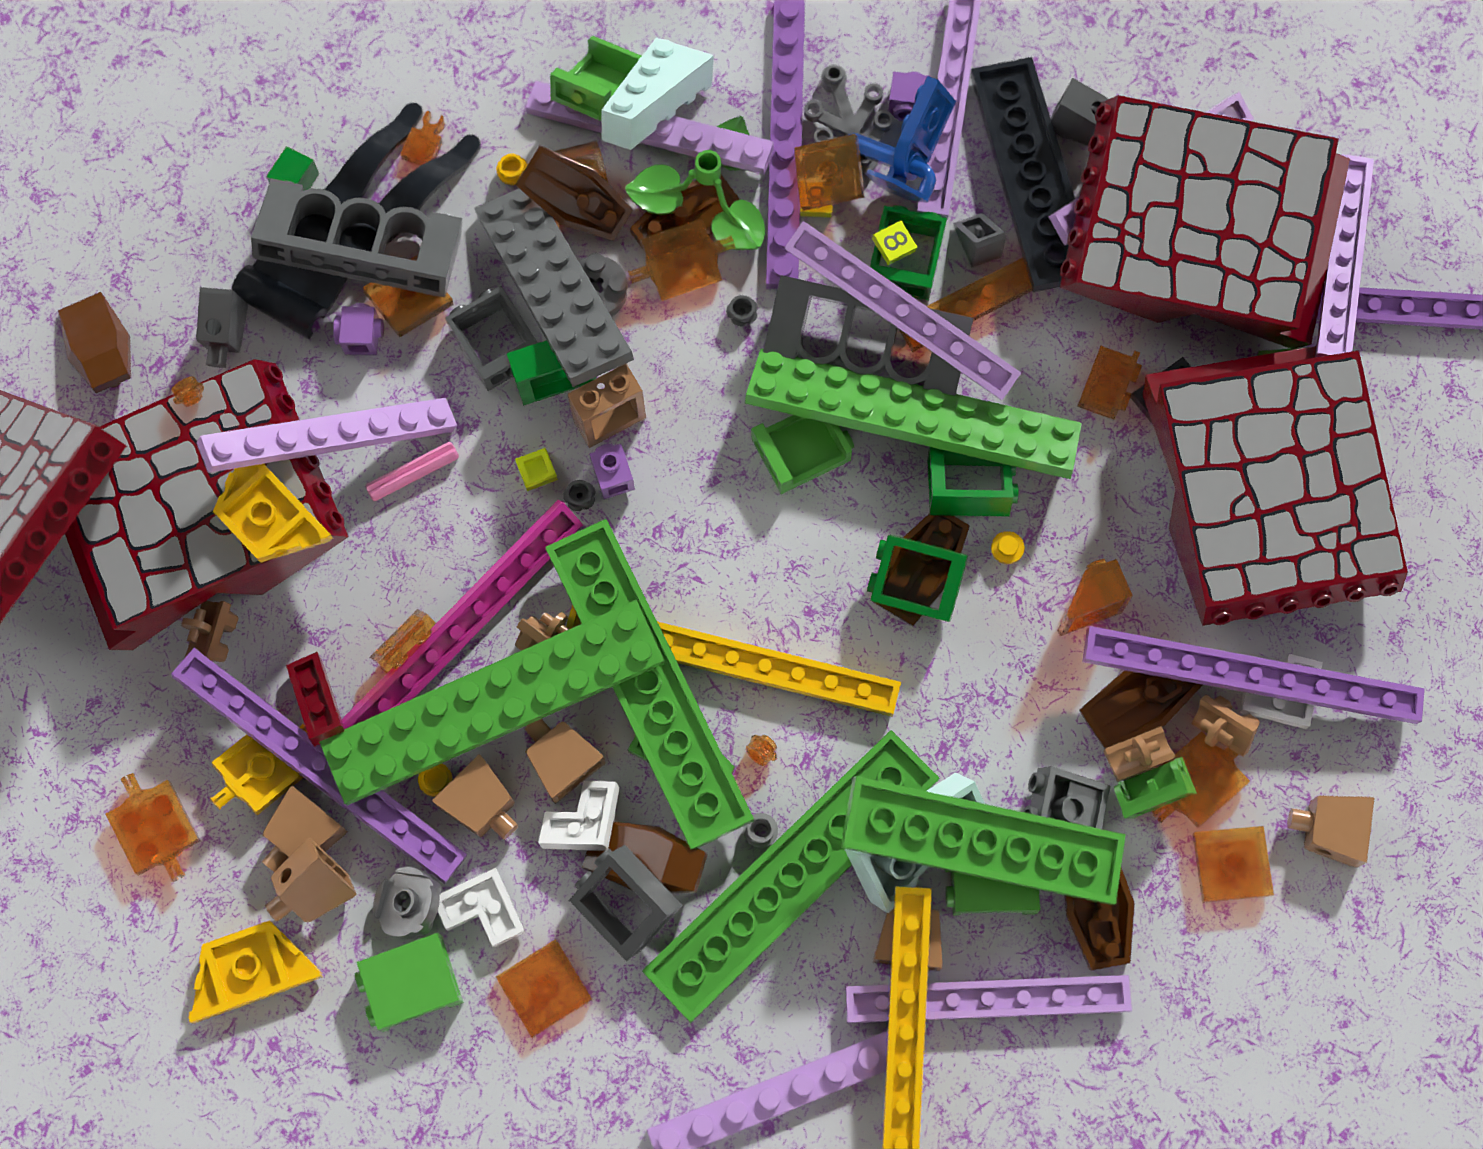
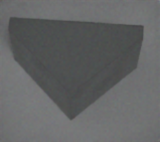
(980, 239)

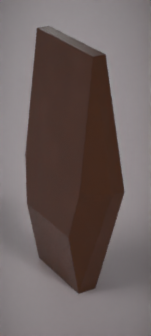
(574, 194)
(698, 202)
(96, 342)
(919, 575)
(1135, 705)
(660, 851)
(1103, 929)

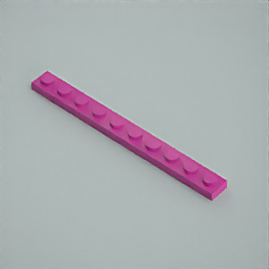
(468, 615)

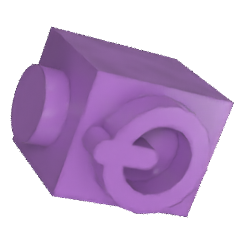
(903, 93)
(358, 329)
(612, 470)

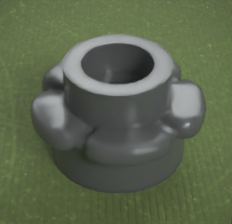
(738, 303)
(575, 488)

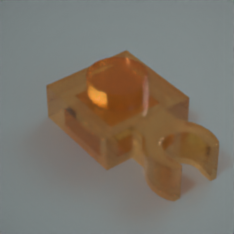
(424, 143)

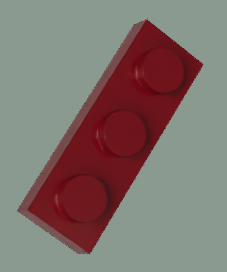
(315, 698)

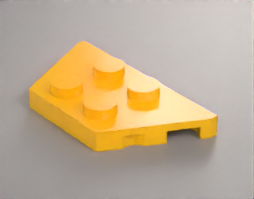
(267, 514)
(247, 969)

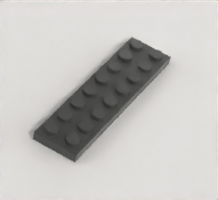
(554, 287)

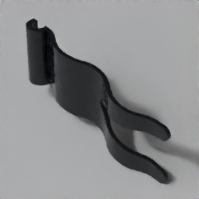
(302, 295)

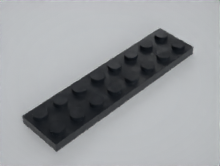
(1026, 162)

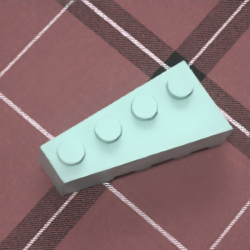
(654, 90)
(882, 874)

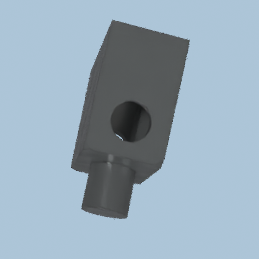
(1076, 112)
(220, 324)

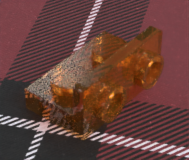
(1108, 382)
(395, 648)

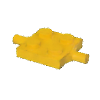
(253, 775)

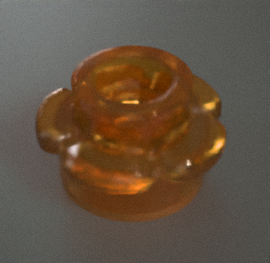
(187, 391)
(761, 749)

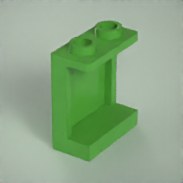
(593, 78)
(801, 449)
(984, 895)
(408, 982)

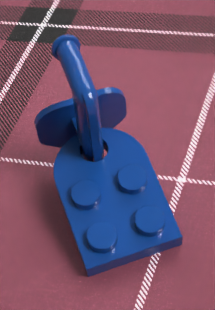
(915, 145)

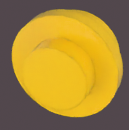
(510, 168)
(1007, 547)
(434, 779)

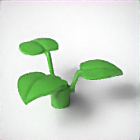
(659, 193)

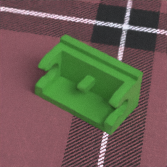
(1154, 789)

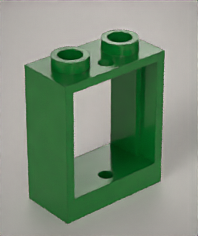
(925, 224)
(538, 373)
(968, 502)
(951, 589)

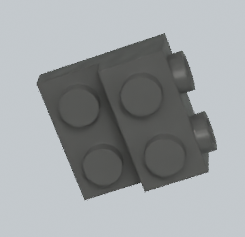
(1067, 797)

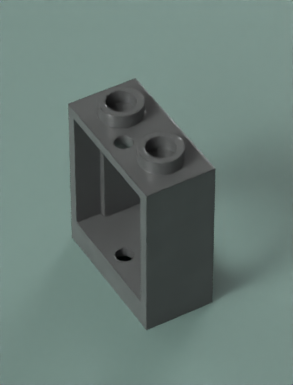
(465, 316)
(646, 887)

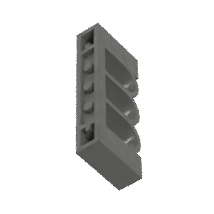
(288, 204)
(790, 318)

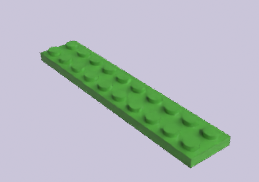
(915, 414)
(657, 701)
(491, 702)
(774, 888)

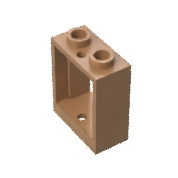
(607, 410)

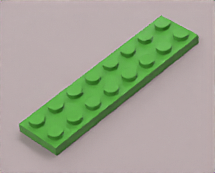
(983, 840)

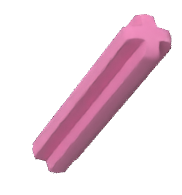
(412, 471)

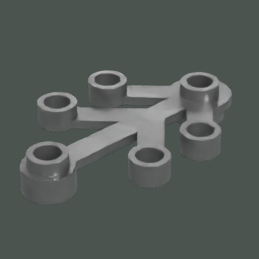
(848, 122)

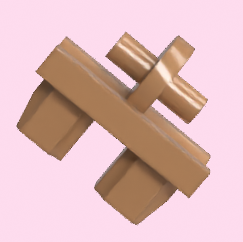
(208, 627)
(535, 630)
(1224, 725)
(1139, 754)

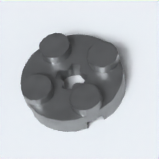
(612, 278)
(423, 907)

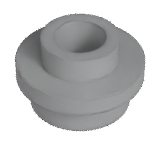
(765, 841)

